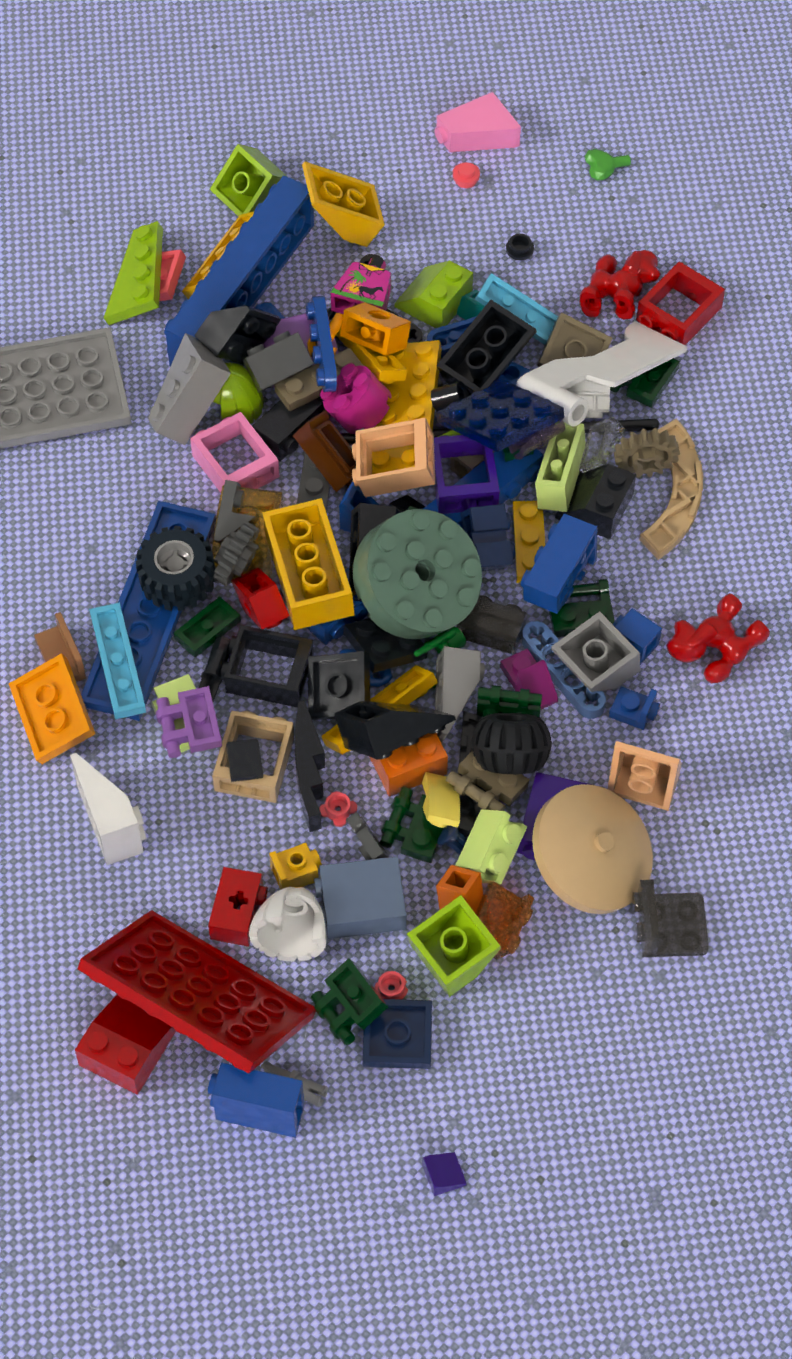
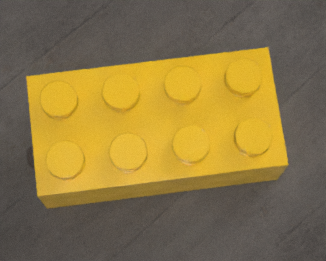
(308, 564)

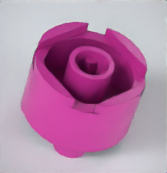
(358, 399)

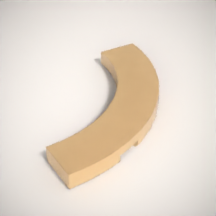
(684, 500)

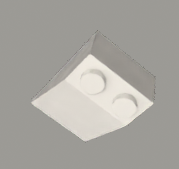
(110, 812)

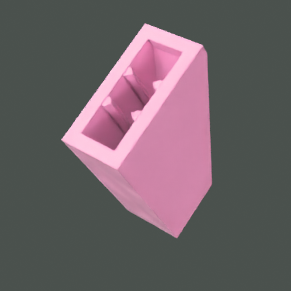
(478, 126)

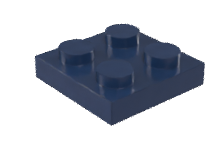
(400, 1036)

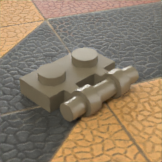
(497, 786)

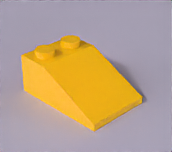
(344, 203)

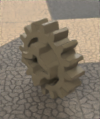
(647, 452)

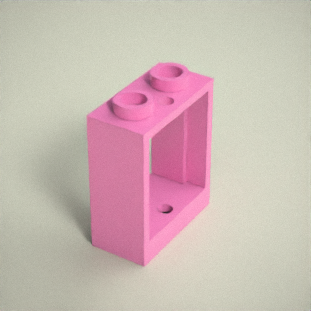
(250, 476)

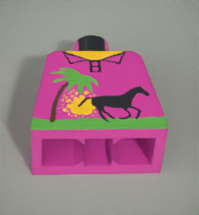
(362, 284)

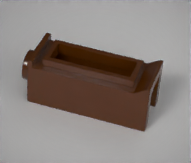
(327, 450)

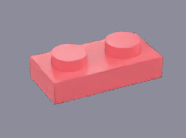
(171, 268)

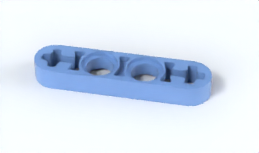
(560, 671)

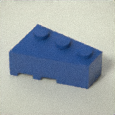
(559, 563)

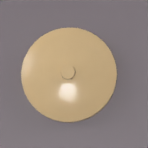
(592, 848)

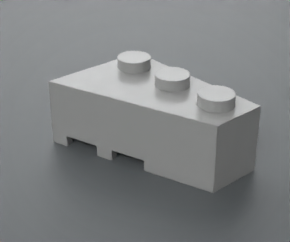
(187, 390)

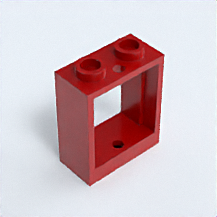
(692, 285)

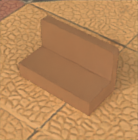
(58, 641)

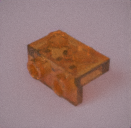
(504, 916)

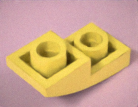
(441, 801)

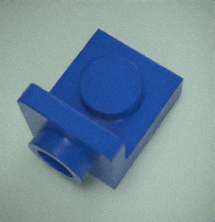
(634, 707)

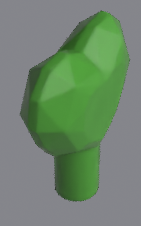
(603, 164)

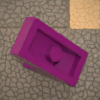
(526, 673)

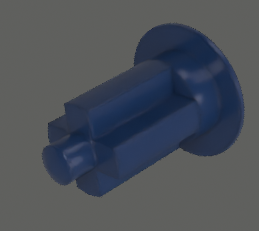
(453, 838)

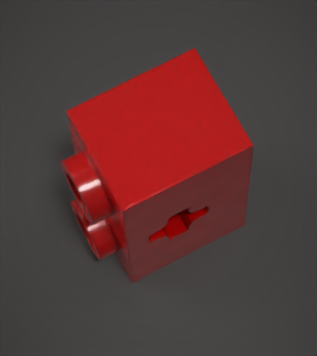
(260, 598)
(235, 889)

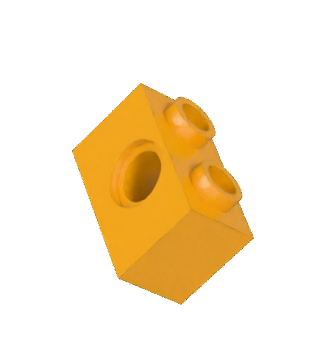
(375, 328)

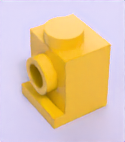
(288, 873)

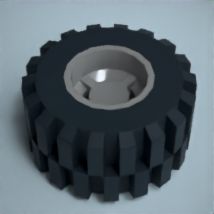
(176, 568)

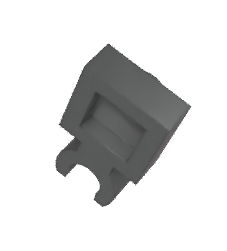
(370, 844)

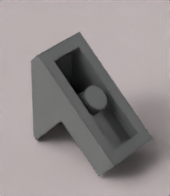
(228, 518)

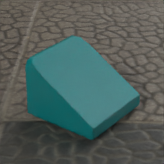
(469, 306)

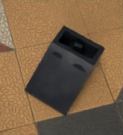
(382, 727)

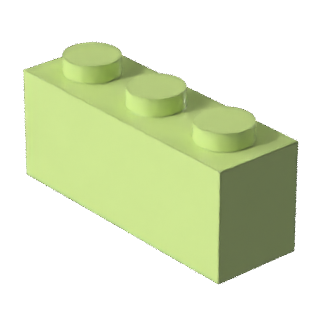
(560, 469)

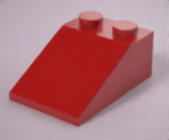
(123, 1044)

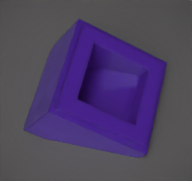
(443, 1172)

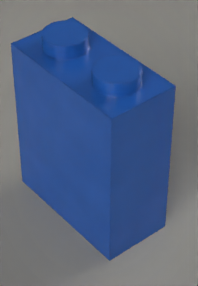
(257, 1100)

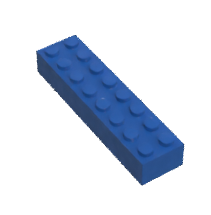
(248, 260)

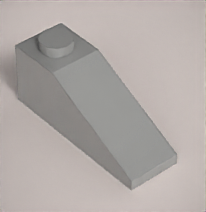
(457, 677)

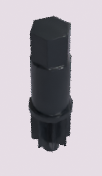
(212, 674)

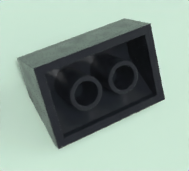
(485, 348)

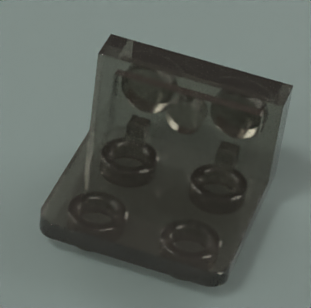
(669, 922)

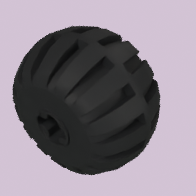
(511, 743)

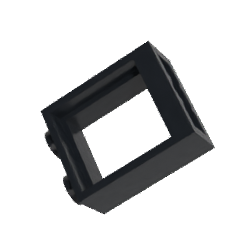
(273, 643)

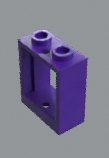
(453, 498)

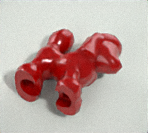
(620, 285)
(717, 632)

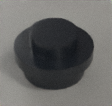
(520, 247)

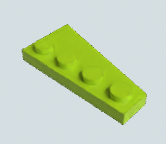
(139, 276)

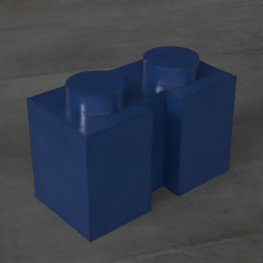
(487, 531)

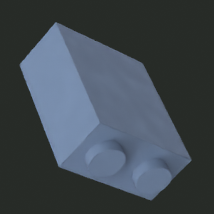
(362, 897)

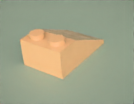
(643, 775)

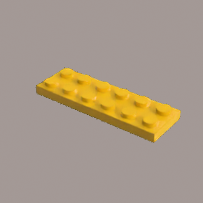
(410, 400)

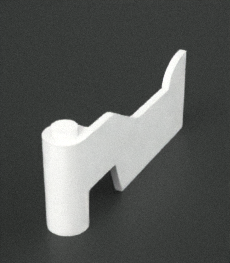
(634, 356)

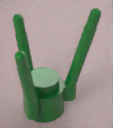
(450, 638)

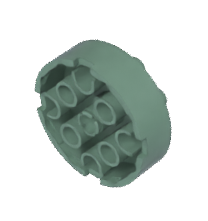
(417, 574)

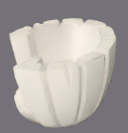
(289, 926)

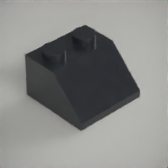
(601, 497)

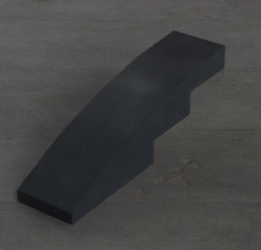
(308, 760)

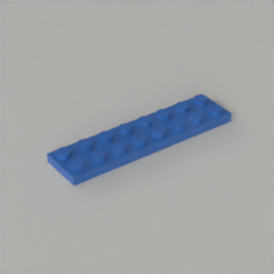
(147, 625)

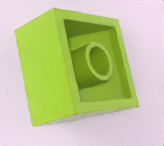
(245, 179)
(436, 293)
(454, 945)

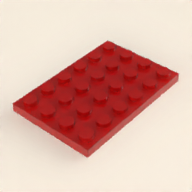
(198, 990)

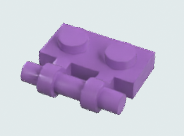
(199, 720)

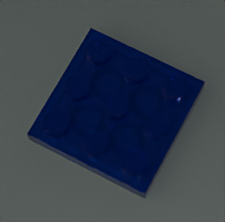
(500, 415)

